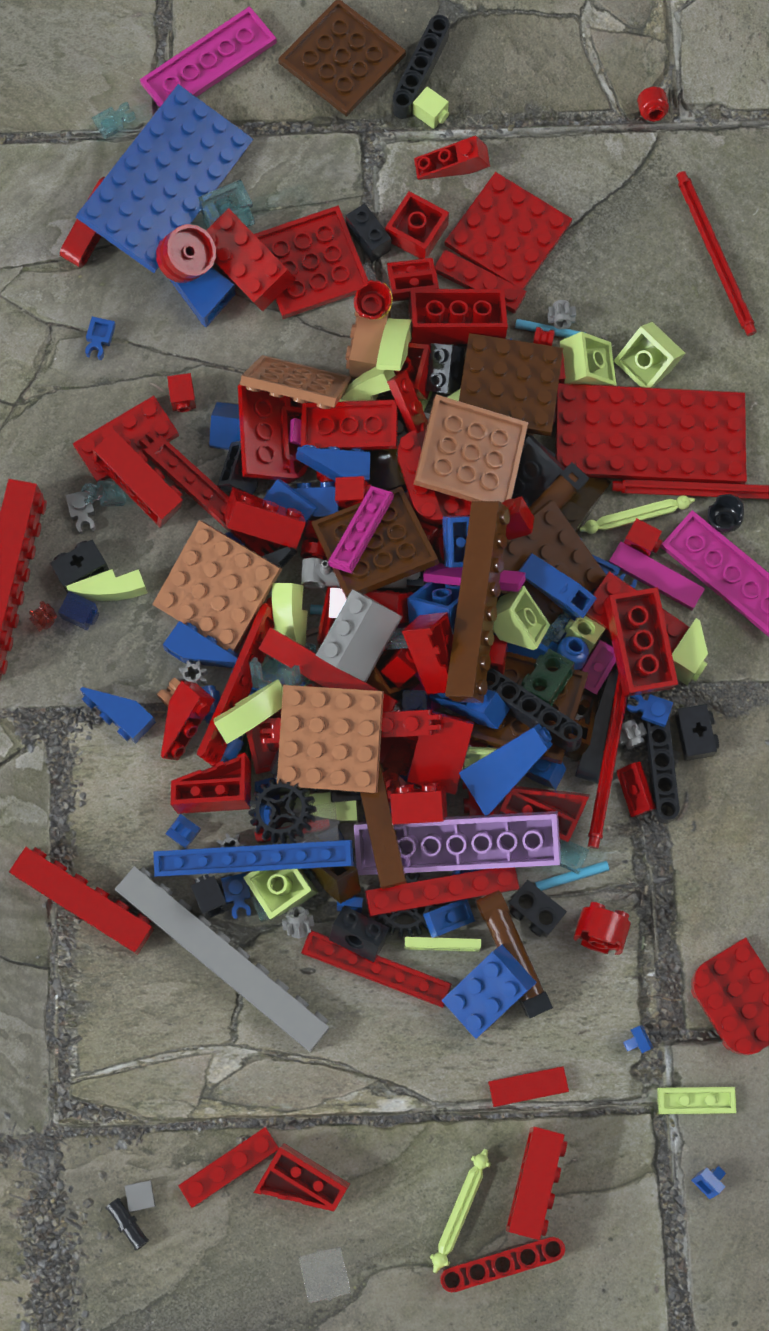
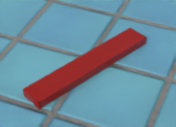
(311, 666)
(380, 971)

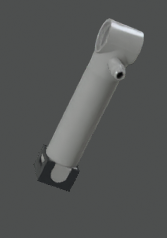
(318, 574)

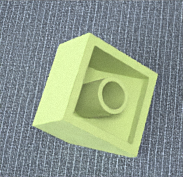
(649, 356)
(588, 360)
(520, 620)
(690, 654)
(280, 889)

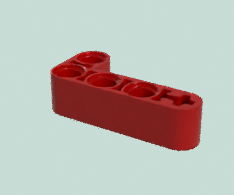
(80, 241)

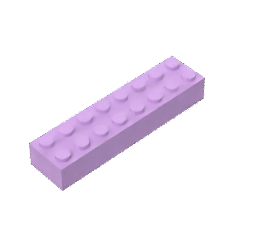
(469, 843)

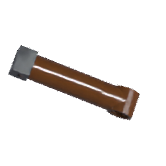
(563, 488)
(503, 931)

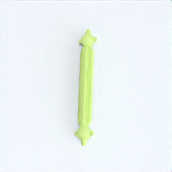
(642, 513)
(460, 1211)

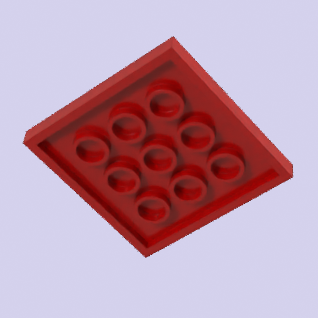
(508, 231)
(319, 257)

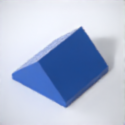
(224, 425)

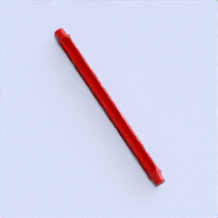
(716, 253)
(690, 489)
(607, 768)

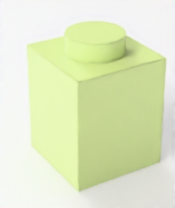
(431, 108)

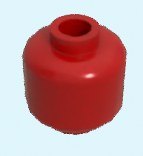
(653, 103)

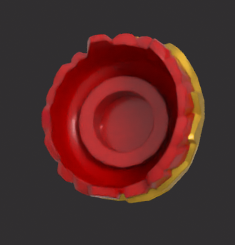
(373, 300)

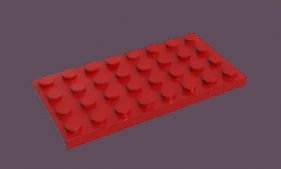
(652, 433)

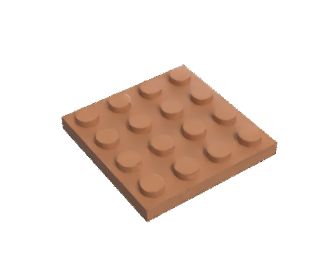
(296, 381)
(470, 452)
(217, 586)
(330, 738)

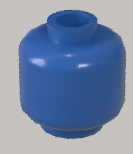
(575, 650)

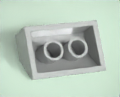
(359, 635)

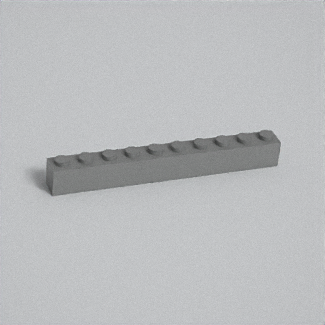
(222, 959)

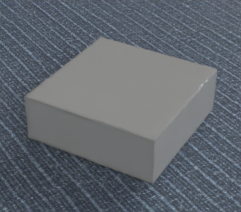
(140, 1196)

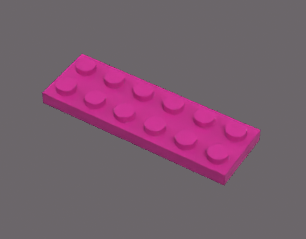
(211, 57)
(722, 568)

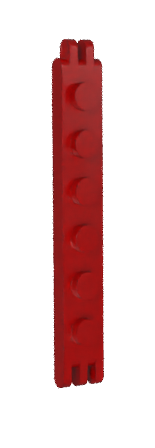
(197, 486)
(239, 683)
(393, 725)

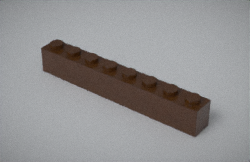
(477, 602)

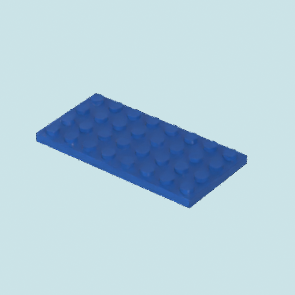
(160, 176)

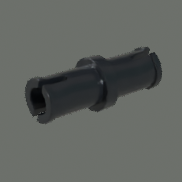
(127, 1224)

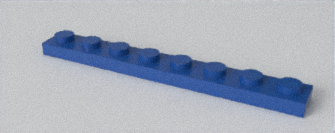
(253, 858)

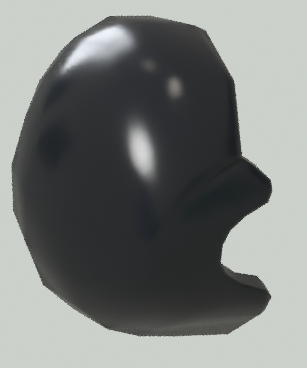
(726, 513)

